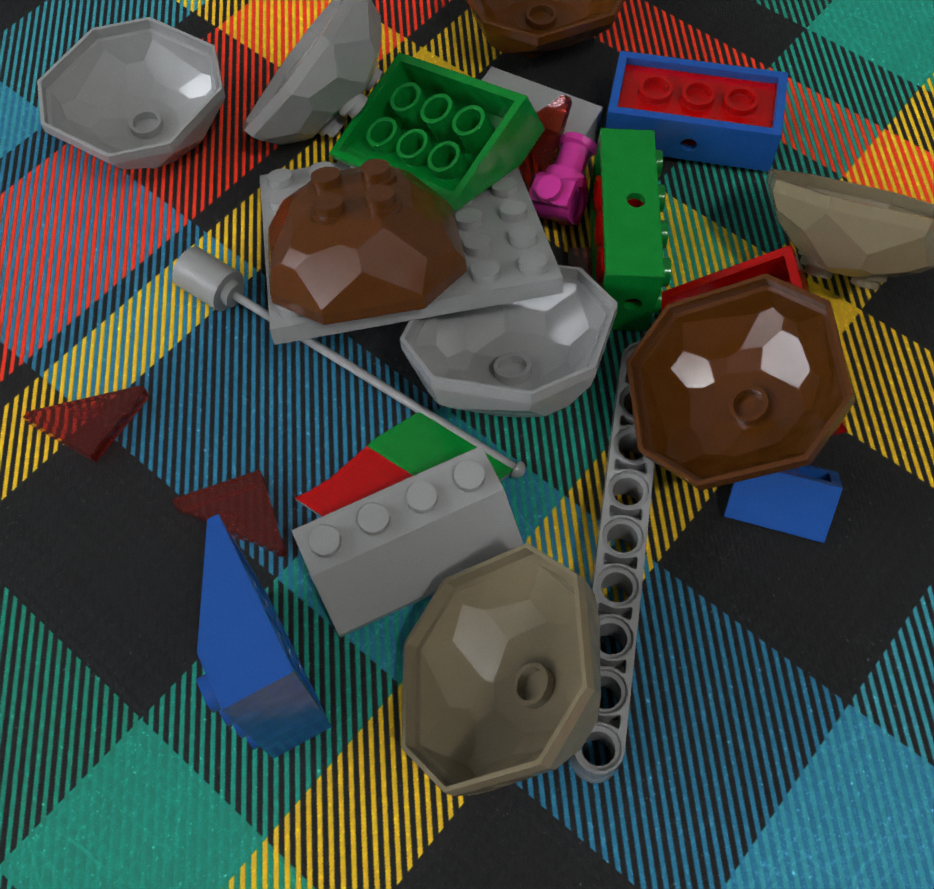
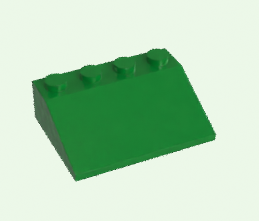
(441, 129)

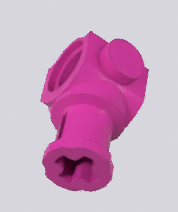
(562, 189)

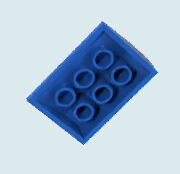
(248, 655)

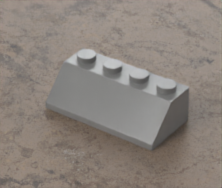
(407, 540)

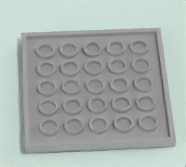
(499, 237)

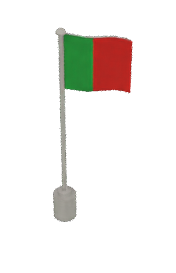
(390, 458)

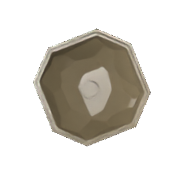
(852, 227)
(501, 673)

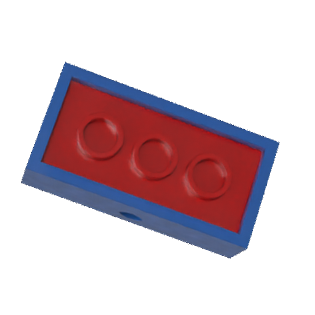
(701, 108)

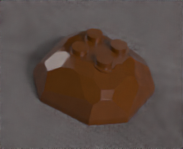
(542, 25)
(362, 245)
(739, 382)

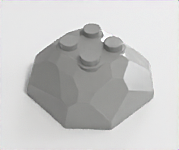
(321, 76)
(133, 93)
(517, 354)

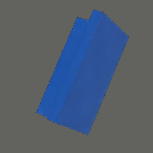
(788, 501)

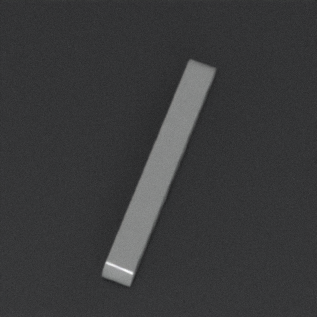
(621, 571)

